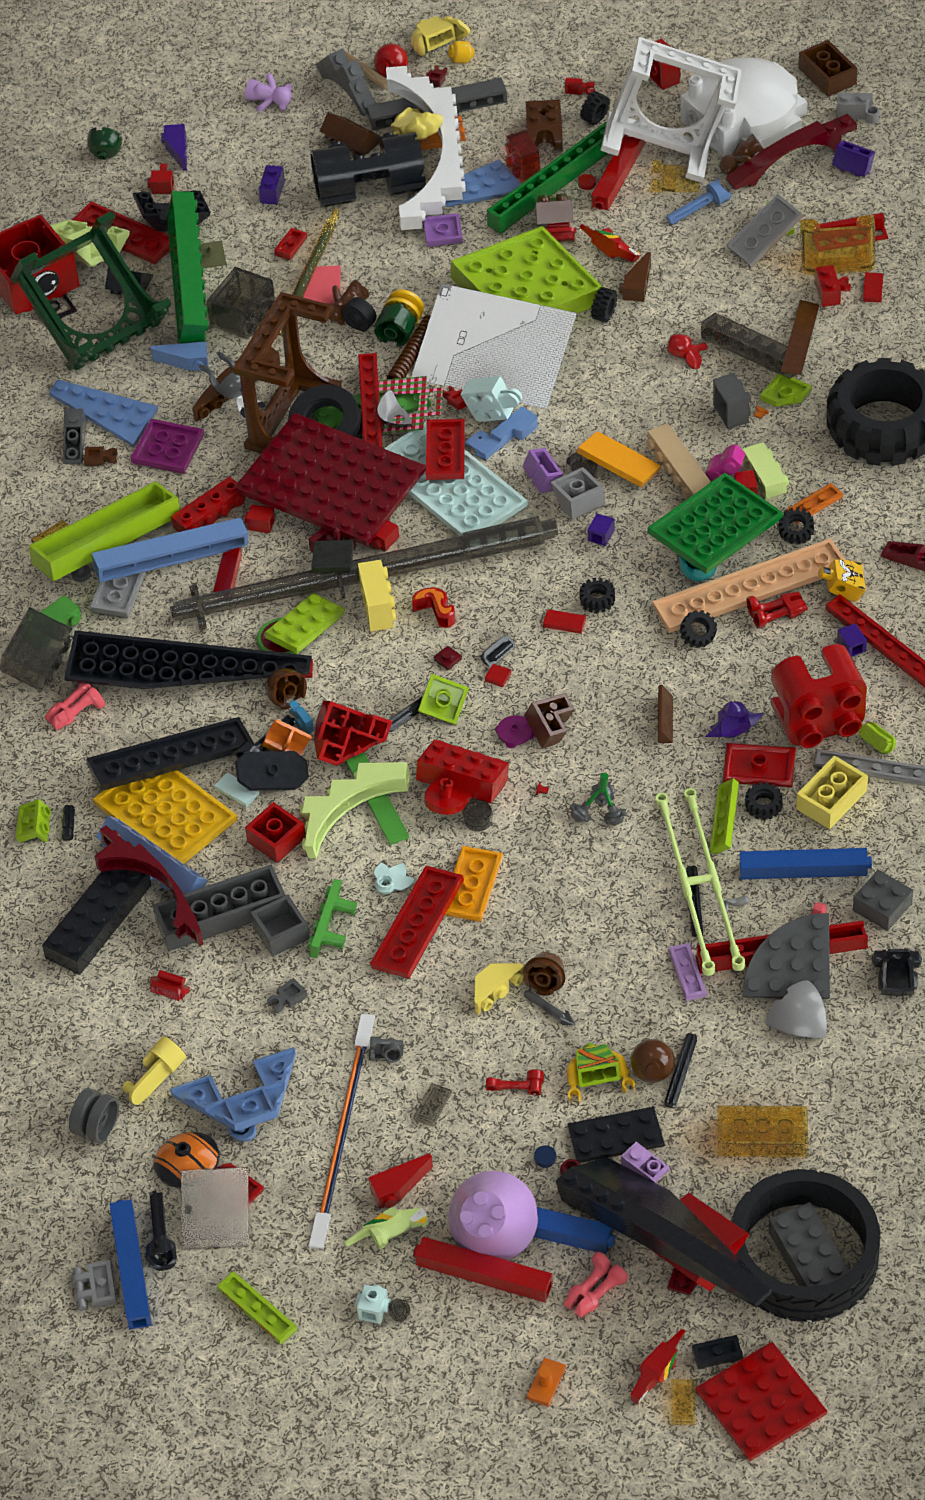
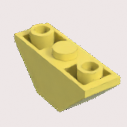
(494, 983)

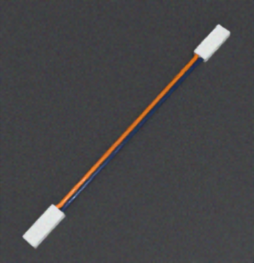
(322, 1219)

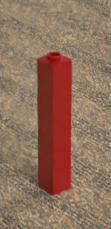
(616, 173)
(483, 1269)

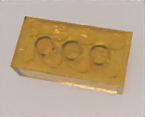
(762, 1131)

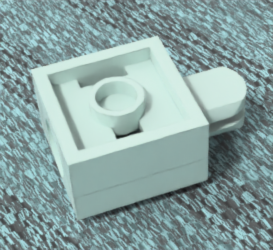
(490, 399)

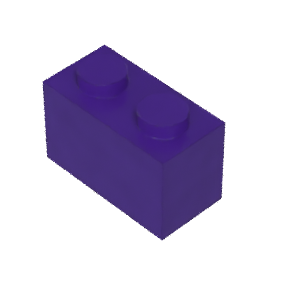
(853, 158)
(271, 184)

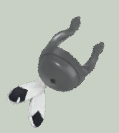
(230, 386)

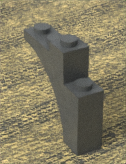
(348, 76)

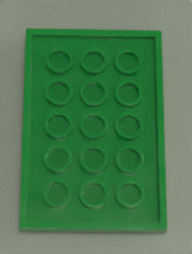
(715, 523)

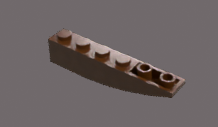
(213, 400)

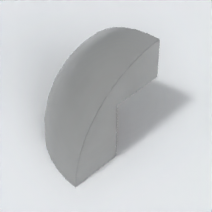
(799, 1012)

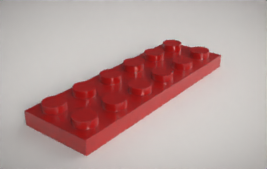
(142, 241)
(417, 922)

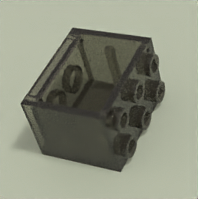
(240, 302)
(36, 649)

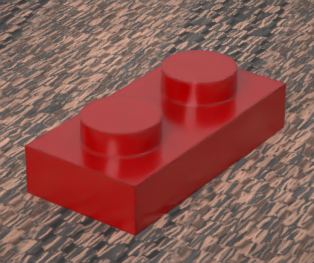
(290, 244)

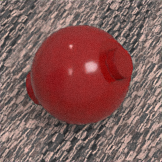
(389, 56)

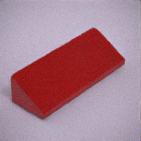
(228, 570)

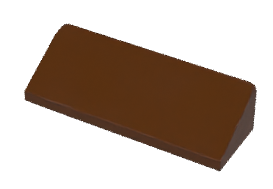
(665, 715)

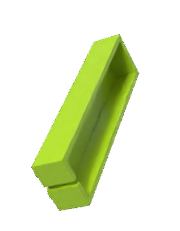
(104, 529)

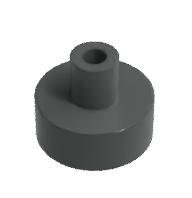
(81, 574)

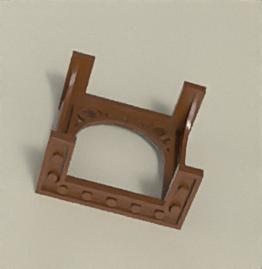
(291, 379)

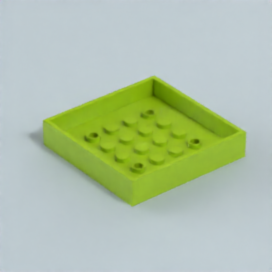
(530, 270)

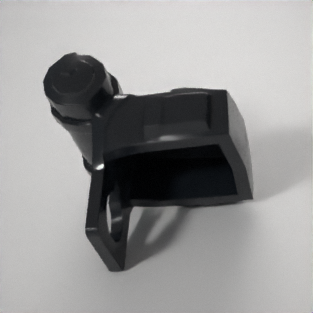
(897, 971)

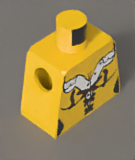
(844, 578)

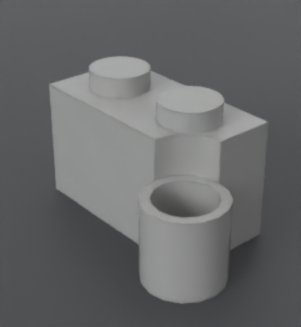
(857, 106)

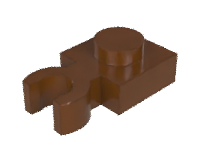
(97, 455)

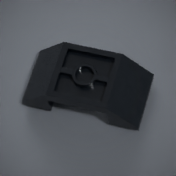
(156, 213)

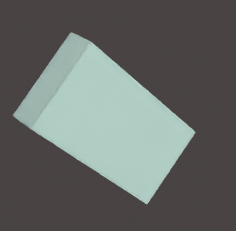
(231, 788)

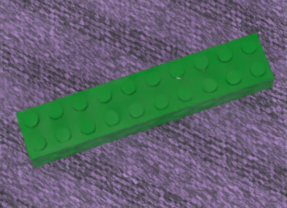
(186, 268)

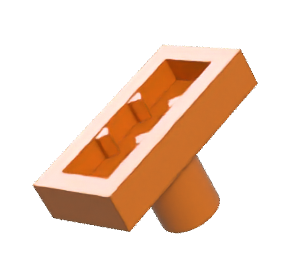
(546, 1382)

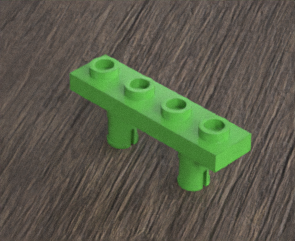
(333, 903)

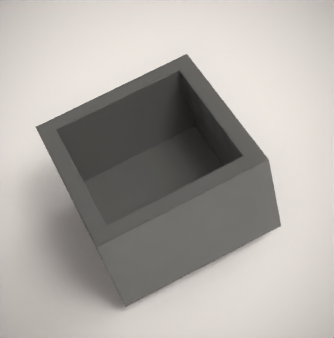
(731, 400)
(882, 900)
(280, 925)

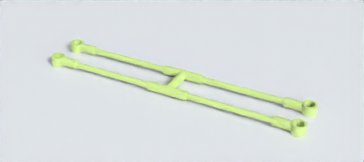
(708, 966)

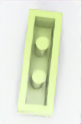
(766, 471)

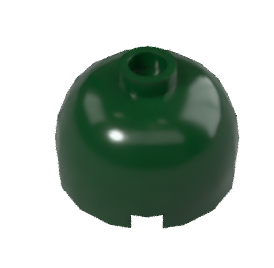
(104, 142)

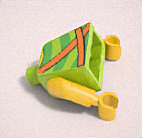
(596, 1066)

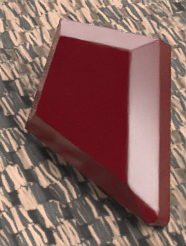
(681, 1283)

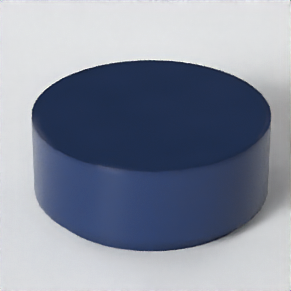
(545, 1156)

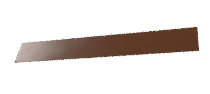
(800, 337)

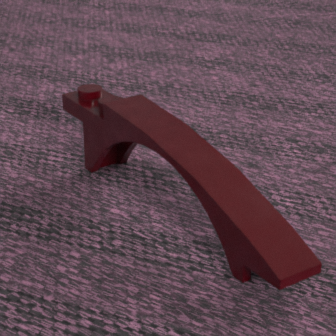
(824, 134)
(124, 856)

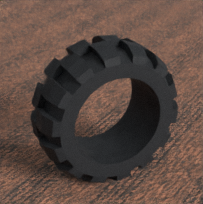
(872, 438)

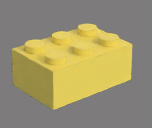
(376, 595)
(832, 792)

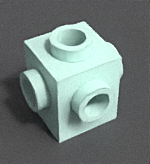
(372, 1303)

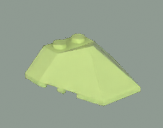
(70, 230)

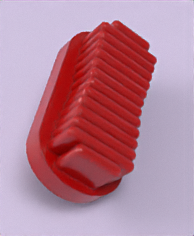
(562, 231)
(169, 985)

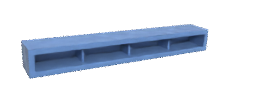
(169, 549)

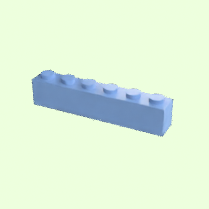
(184, 877)

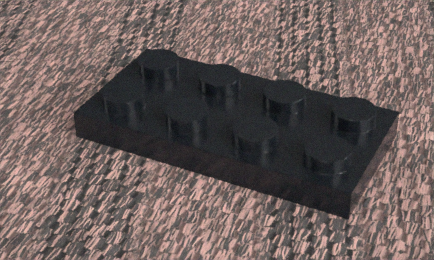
(615, 1134)

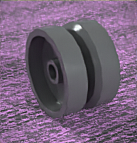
(93, 1115)

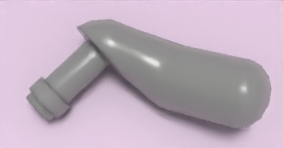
(736, 901)

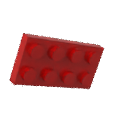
(445, 449)

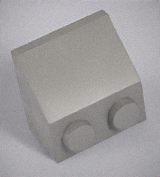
(578, 493)

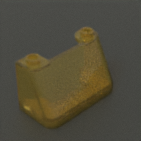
(844, 247)

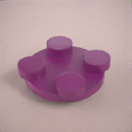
(514, 731)

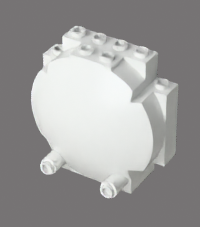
(764, 105)

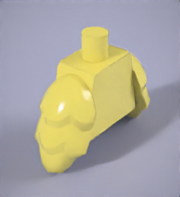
(437, 32)
(414, 121)

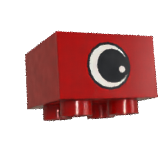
(22, 240)

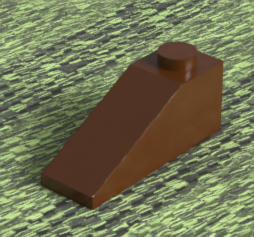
(636, 280)

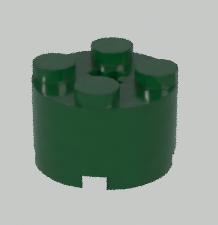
(394, 324)

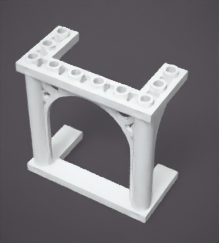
(672, 138)

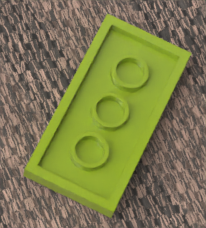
(304, 623)

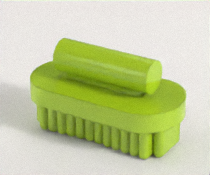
(877, 737)

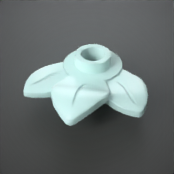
(393, 876)

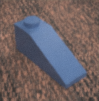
(183, 355)

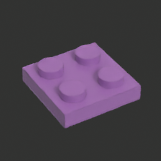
(443, 230)

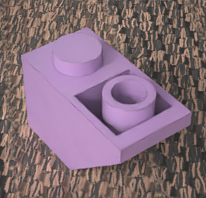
(644, 1163)

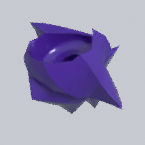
(733, 720)

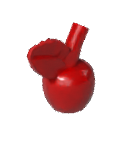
(680, 347)

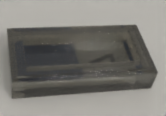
(432, 1105)

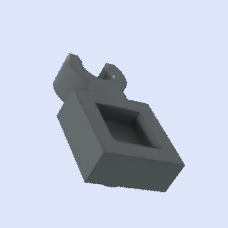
(288, 994)

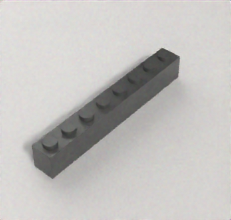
(467, 98)

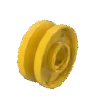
(409, 300)

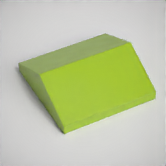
(443, 699)

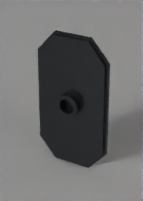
(271, 770)

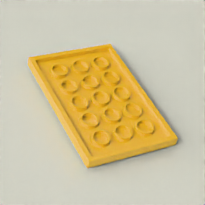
(168, 812)

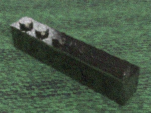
(745, 342)

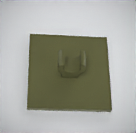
(212, 254)

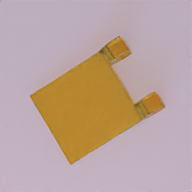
(672, 179)

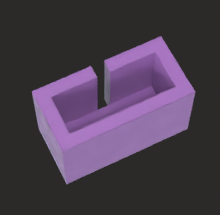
(542, 469)

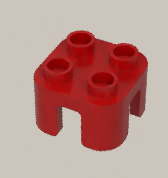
(823, 706)

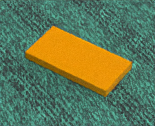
(619, 459)
(479, 873)

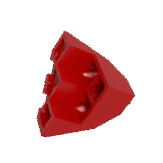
(346, 732)

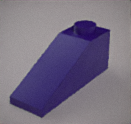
(175, 143)

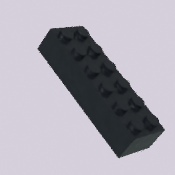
(95, 918)

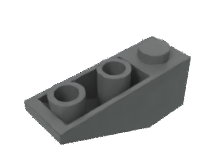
(74, 435)

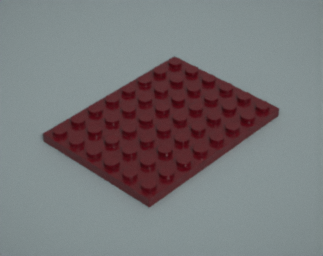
(330, 479)

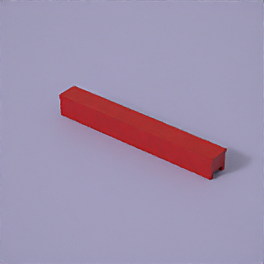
(842, 938)

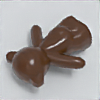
(742, 153)
(355, 289)

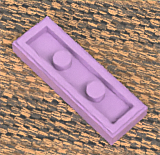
(687, 972)

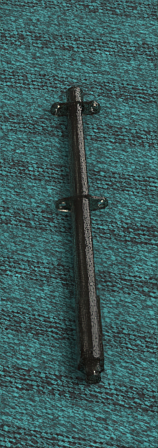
(461, 548)

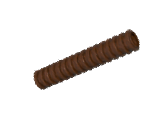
(410, 352)

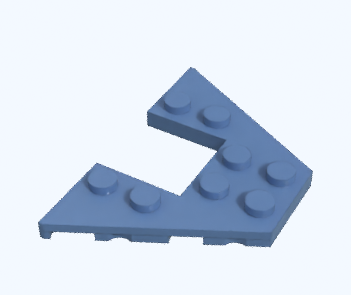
(247, 1107)

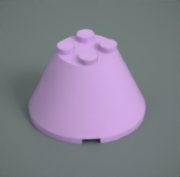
(493, 1215)

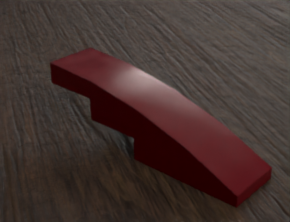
(905, 553)

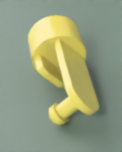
(160, 1062)

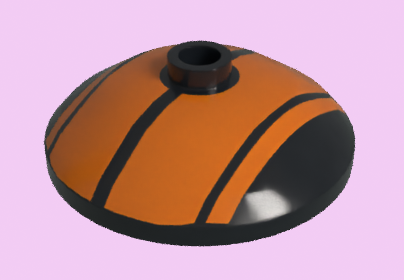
(185, 1152)

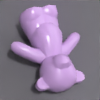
(258, 91)

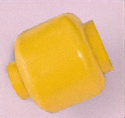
(461, 52)

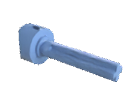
(714, 193)

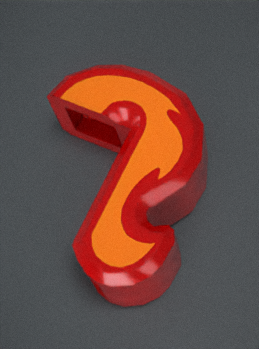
(438, 600)

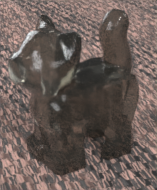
(576, 463)

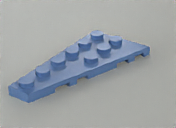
(486, 183)
(111, 412)

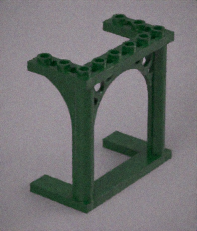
(148, 309)

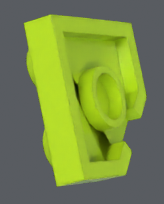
(785, 391)

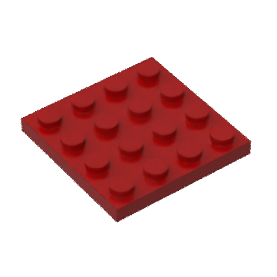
(761, 1401)

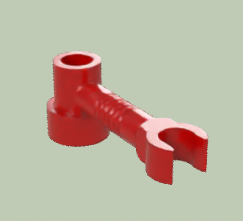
(533, 1083)

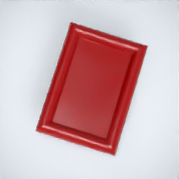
(759, 763)

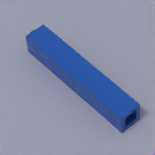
(804, 863)
(574, 1231)
(130, 1264)

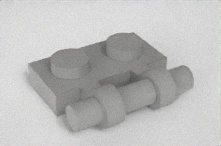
(101, 1283)

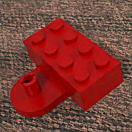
(458, 776)

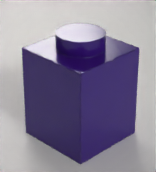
(601, 529)
(852, 639)

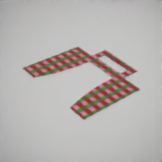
(410, 386)

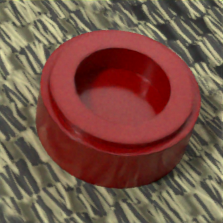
(586, 182)

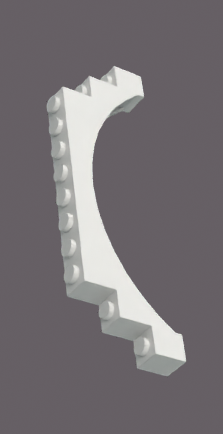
(446, 180)

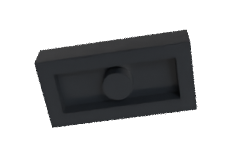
(717, 1352)

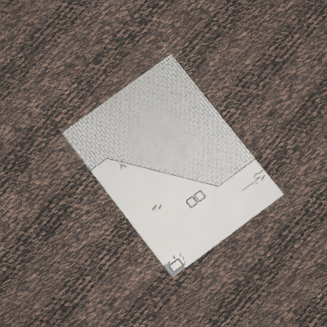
(494, 336)

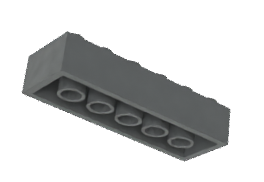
(220, 905)

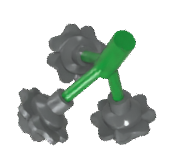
(603, 794)

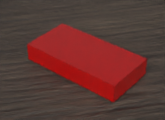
(873, 287)
(564, 621)

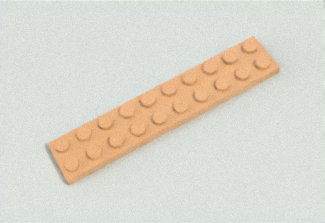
(759, 580)

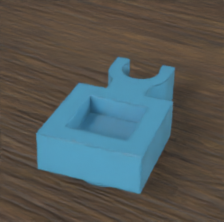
(302, 720)

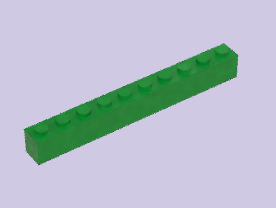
(547, 181)

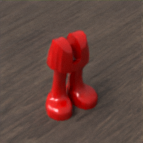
(787, 605)

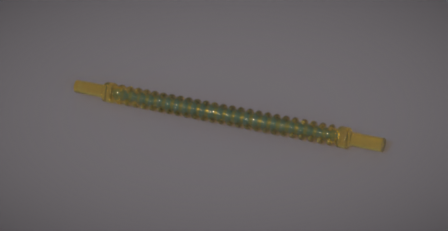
(316, 255)

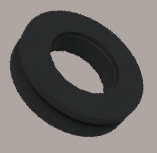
(329, 396)

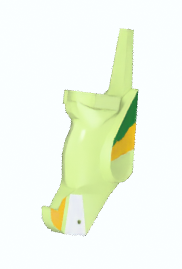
(390, 1225)

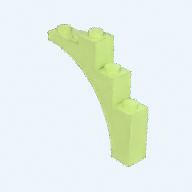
(368, 782)

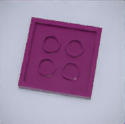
(167, 446)

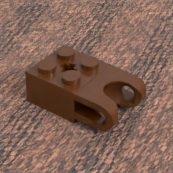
(545, 122)

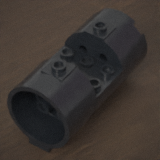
(398, 162)

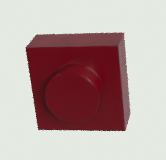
(447, 657)

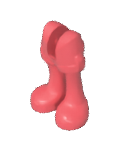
(62, 714)
(582, 1293)

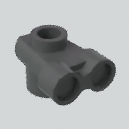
(385, 1048)

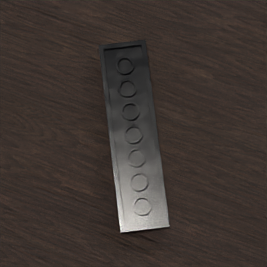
(168, 753)

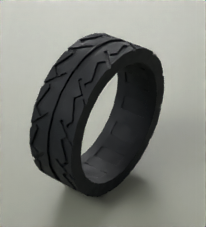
(823, 1191)

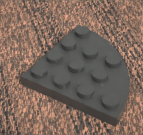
(789, 956)

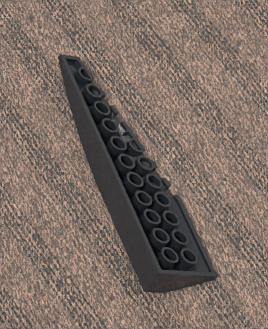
(167, 663)
(659, 1223)

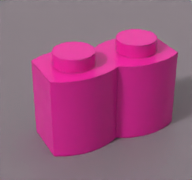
(727, 462)

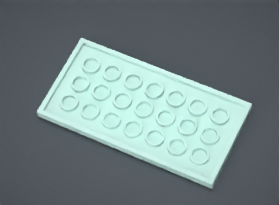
(464, 503)

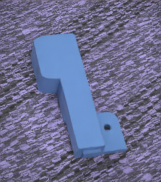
(518, 425)

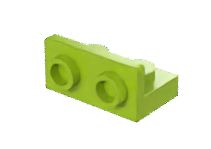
(33, 821)

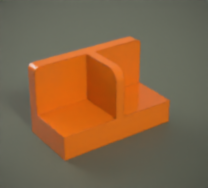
(285, 738)

